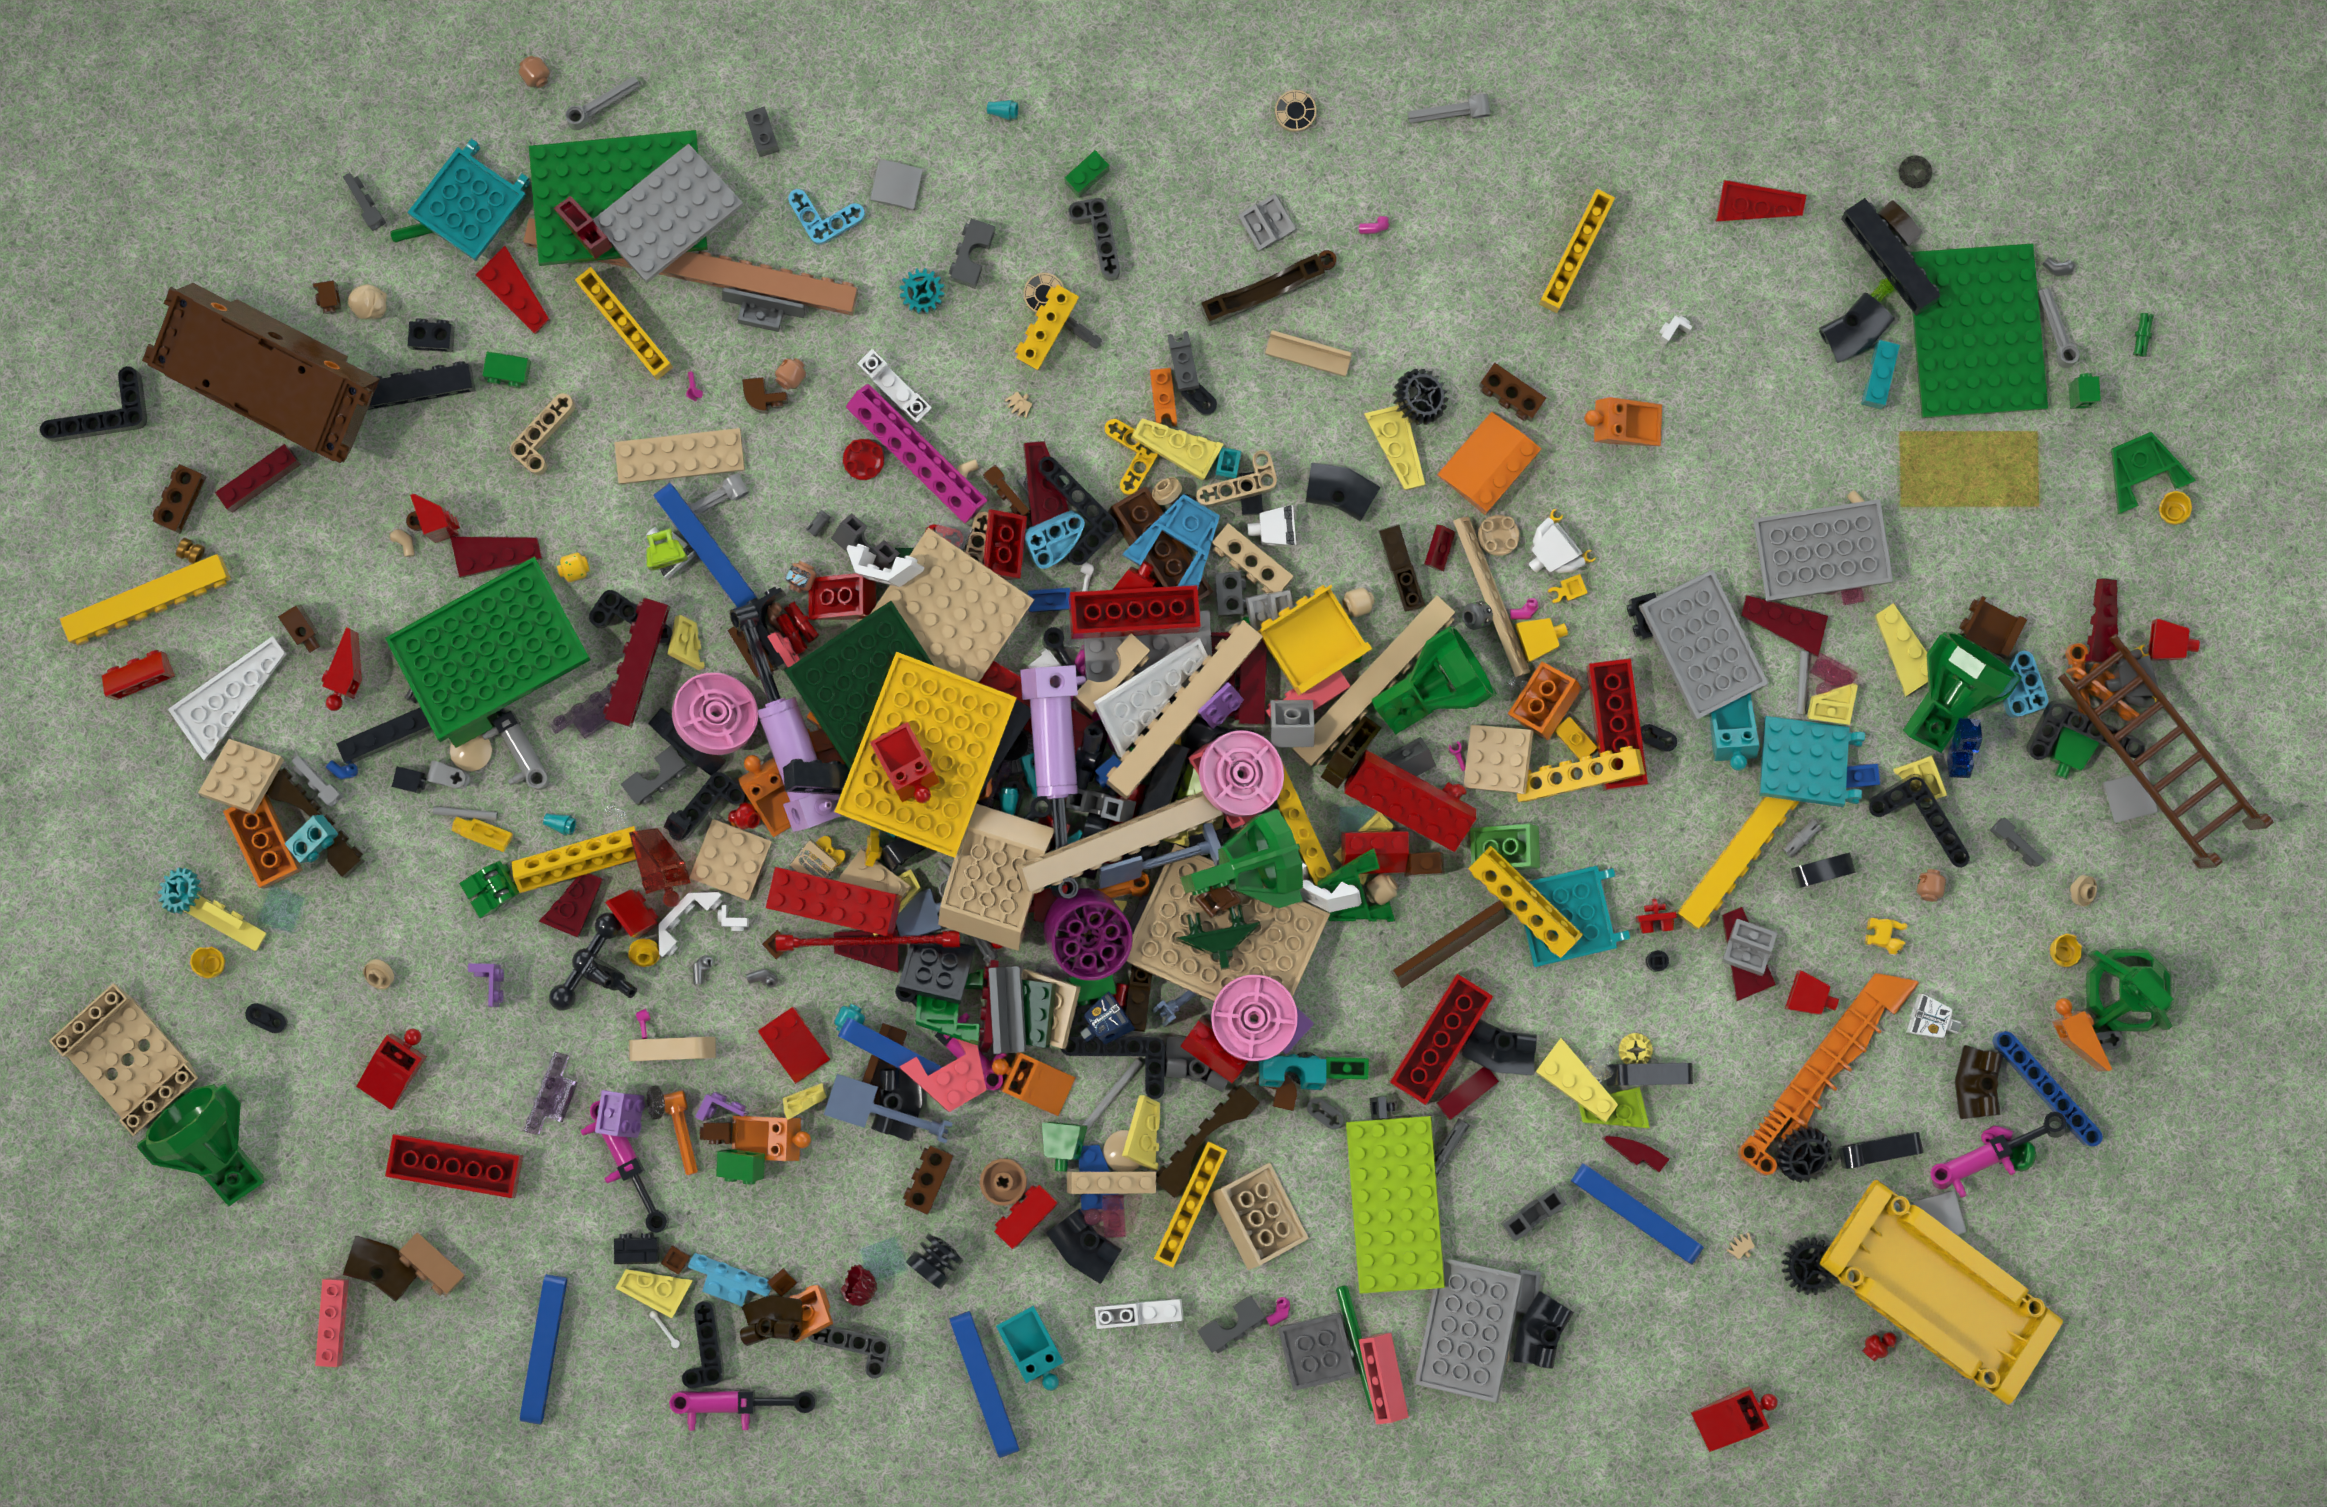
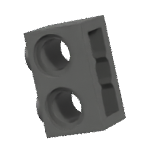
(762, 131)
(1224, 594)

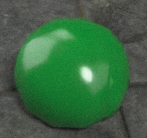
(2024, 1156)

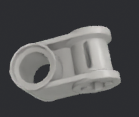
(445, 775)

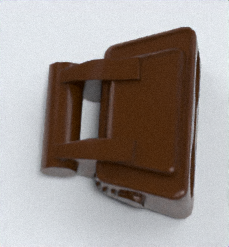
(1222, 896)

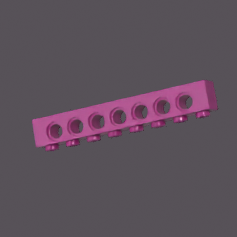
(916, 453)

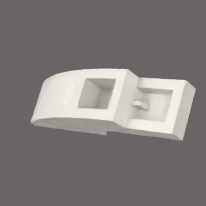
(1139, 1313)

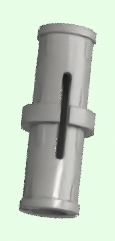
(1801, 838)

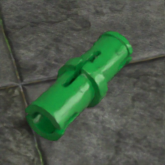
(2143, 334)

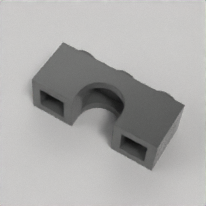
(976, 235)
(852, 533)
(671, 767)
(1102, 804)
(1533, 1213)
(1248, 1316)

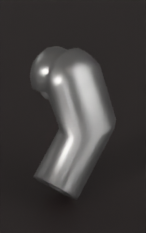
(2059, 269)
(700, 967)
(764, 976)

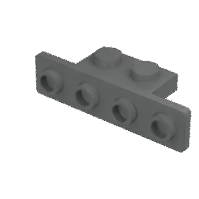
(762, 310)

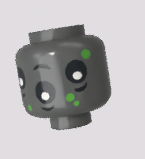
(1477, 615)

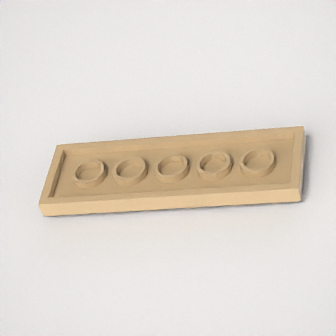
(679, 456)

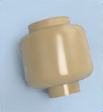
(1357, 602)
(1381, 889)

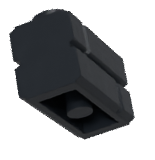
(636, 1250)

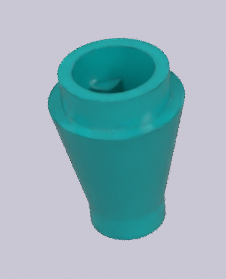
(1004, 109)
(1008, 799)
(561, 823)

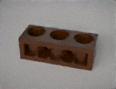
(1509, 381)
(189, 495)
(929, 1191)

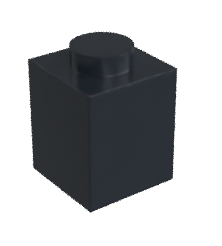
(409, 780)

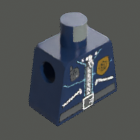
(1106, 1020)

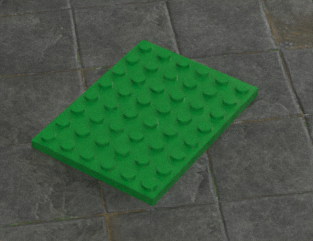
(595, 177)
(1983, 336)
(487, 649)

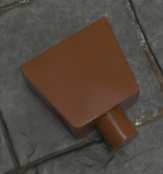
(293, 620)
(1425, 864)

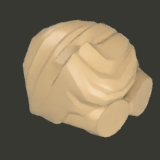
(367, 302)

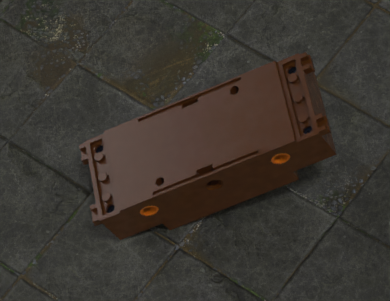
(262, 370)

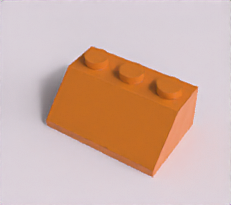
(1545, 700)

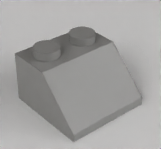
(1292, 723)

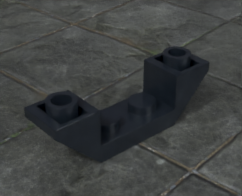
(664, 726)

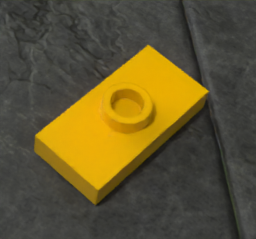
(1575, 738)

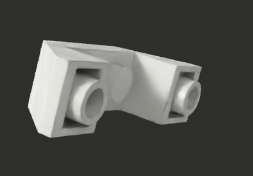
(893, 386)
(902, 570)
(1343, 897)
(667, 942)

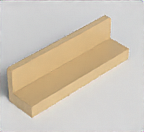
(1308, 353)

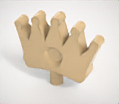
(1020, 403)
(1742, 1247)

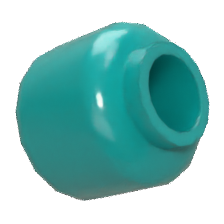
(852, 1012)

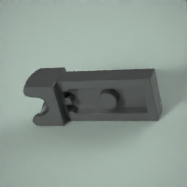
(371, 214)
(1183, 363)
(2005, 830)

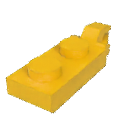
(482, 833)

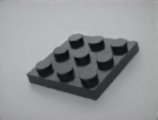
(937, 971)

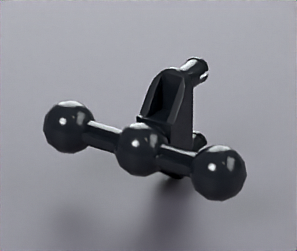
(593, 969)

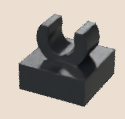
(676, 824)
(1380, 1108)

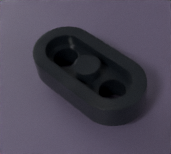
(1198, 398)
(267, 1018)

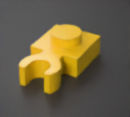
(1570, 588)
(873, 850)

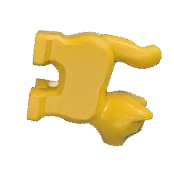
(1883, 933)

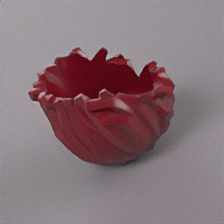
(859, 1286)

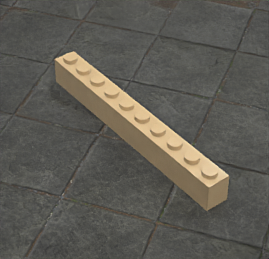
(1375, 679)
(1184, 709)
(1116, 841)

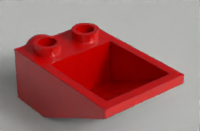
(345, 671)
(905, 764)
(391, 1071)
(1728, 1419)

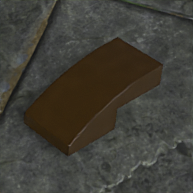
(1900, 223)

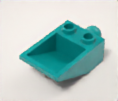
(1734, 733)
(1029, 1344)

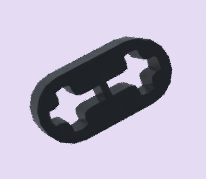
(1660, 733)

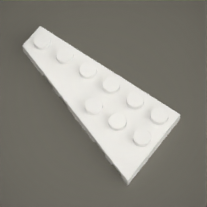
(1143, 697)
(218, 703)

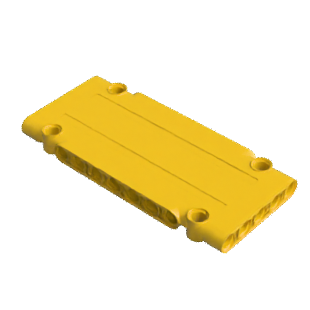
(1941, 1292)

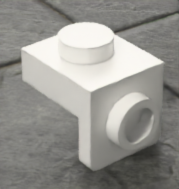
(1668, 329)
(736, 924)

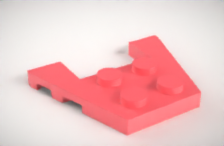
(784, 648)
(954, 1082)

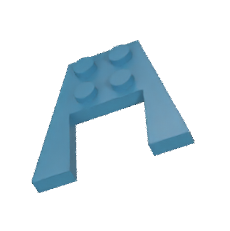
(1187, 523)

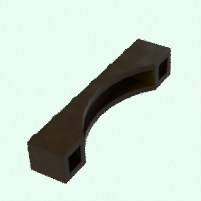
(1253, 295)
(340, 854)
(1237, 1107)

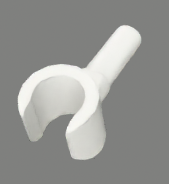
(1087, 569)

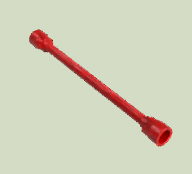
(789, 942)

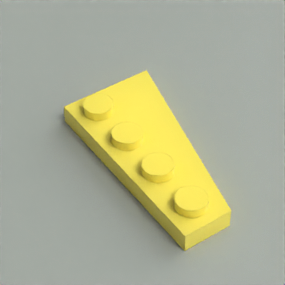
(1397, 444)
(1183, 449)
(1904, 649)
(1572, 1078)

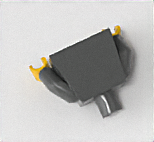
(2124, 674)

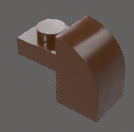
(756, 396)
(1285, 1095)

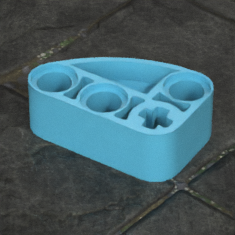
(1055, 545)
(2023, 693)

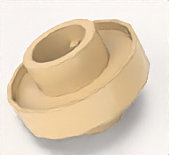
(1167, 491)
(2083, 890)
(378, 974)

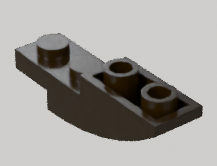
(1401, 568)
(1138, 998)

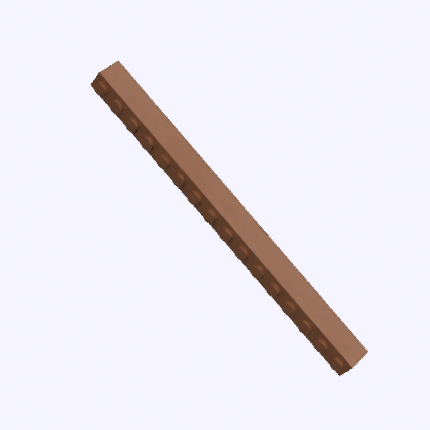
(748, 278)

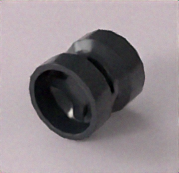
(1657, 961)

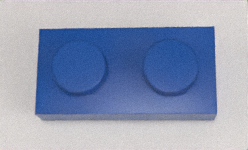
(1049, 599)
(1862, 776)

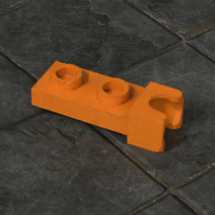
(1163, 395)

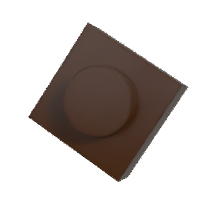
(770, 945)
(675, 1260)
(782, 1282)

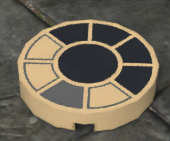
(1295, 111)
(1037, 289)

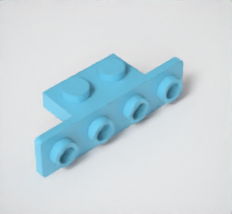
(728, 1282)

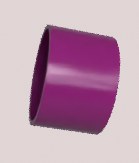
(1063, 913)

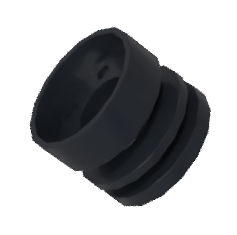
(934, 1261)

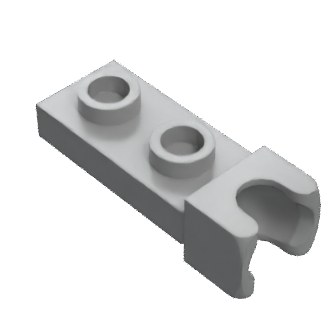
(328, 793)

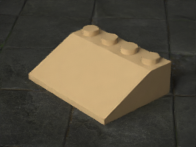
(1259, 1216)

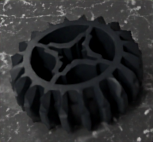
(1428, 410)
(1798, 1150)
(1793, 1257)

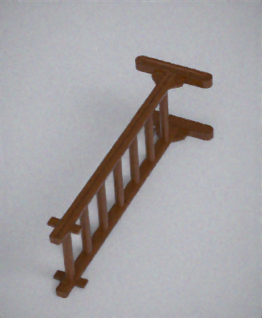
(2253, 820)

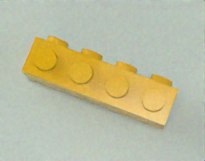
(1047, 327)

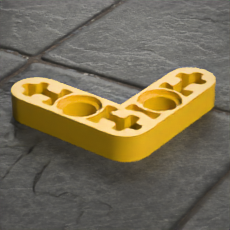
(1141, 456)

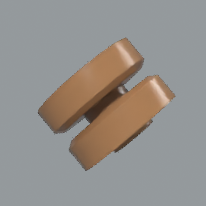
(991, 1185)

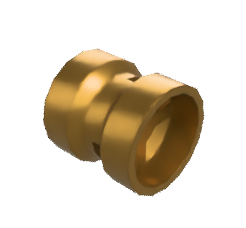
(190, 551)

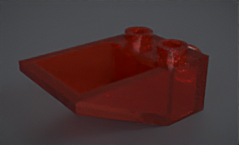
(659, 865)

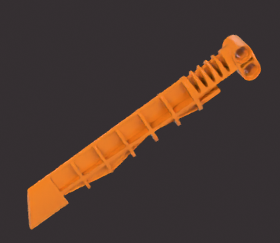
(1836, 1051)

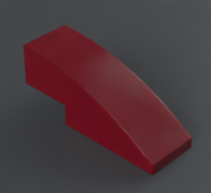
(583, 227)
(1467, 1092)
(1637, 1152)

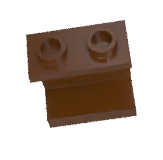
(1992, 627)

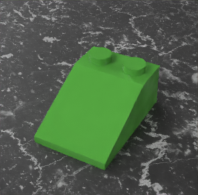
(1514, 843)

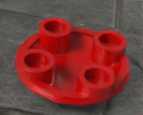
(863, 459)

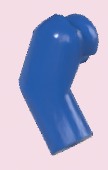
(342, 772)

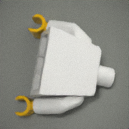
(1556, 549)

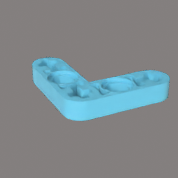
(818, 224)

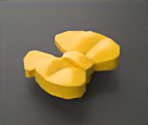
(826, 844)

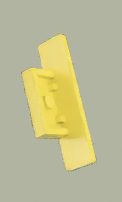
(227, 922)

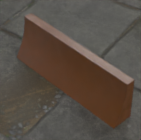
(1167, 554)
(1450, 944)

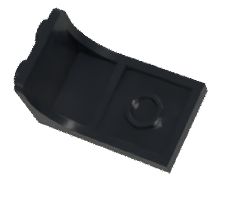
(761, 606)

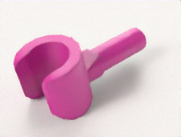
(693, 392)
(1458, 755)
(643, 1016)

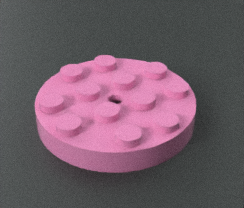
(727, 699)
(1261, 773)
(1260, 997)

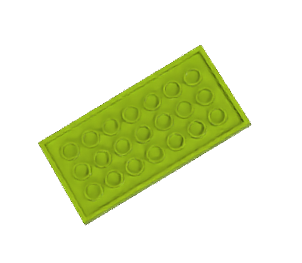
(1395, 1204)

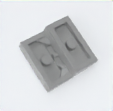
(896, 184)
(1267, 222)
(1267, 606)
(2129, 798)
(1749, 947)
(1944, 1209)

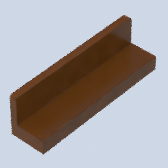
(872, 1073)

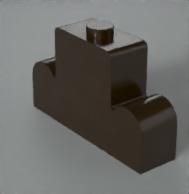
(1350, 752)

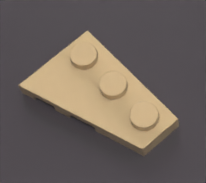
(873, 877)

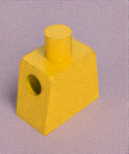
(1539, 637)

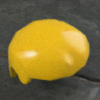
(2175, 508)
(2065, 950)
(207, 962)

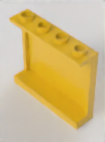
(1313, 639)

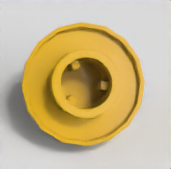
(644, 952)

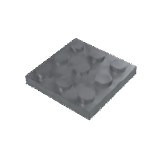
(1316, 1351)

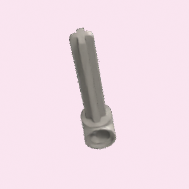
(600, 103)
(1476, 106)
(2058, 330)
(732, 488)

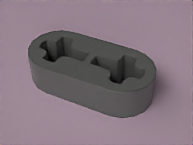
(2108, 1034)
(1321, 1117)

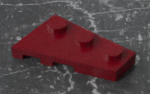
(573, 907)
(878, 955)

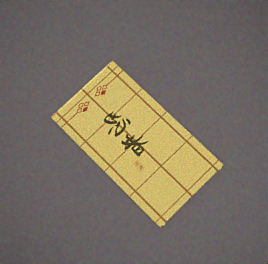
(1969, 469)

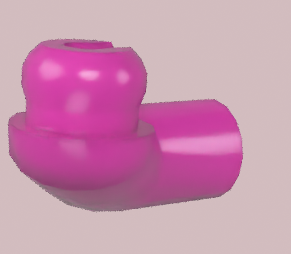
(1372, 228)
(1526, 611)
(1080, 662)
(1995, 1131)
(1281, 1312)

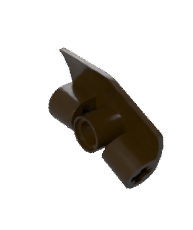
(1972, 1098)
(372, 1255)
(772, 1318)

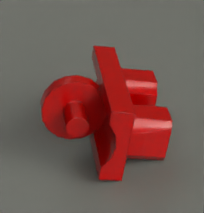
(1646, 921)

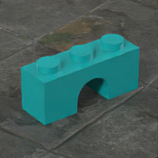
(1881, 374)
(1309, 1070)

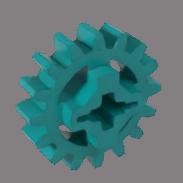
(914, 286)
(179, 890)

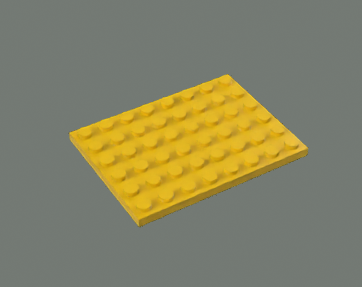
(959, 733)

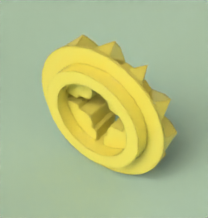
(1642, 1042)

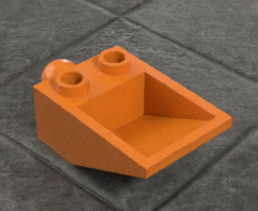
(1625, 422)
(767, 794)
(2078, 1034)
(1037, 1083)
(774, 1136)

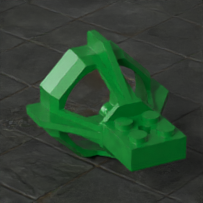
(1429, 687)
(1953, 696)
(1260, 856)
(2139, 990)
(193, 1140)

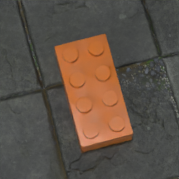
(263, 844)

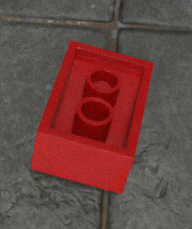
(841, 597)
(633, 913)
(794, 1044)

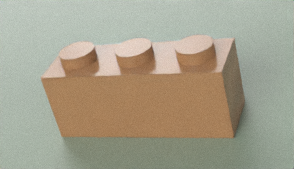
(430, 1265)

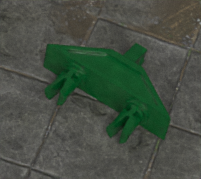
(1218, 942)

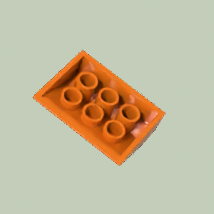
(1489, 462)

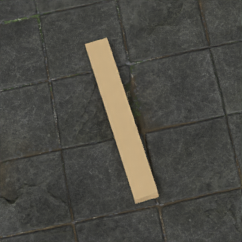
(1492, 596)

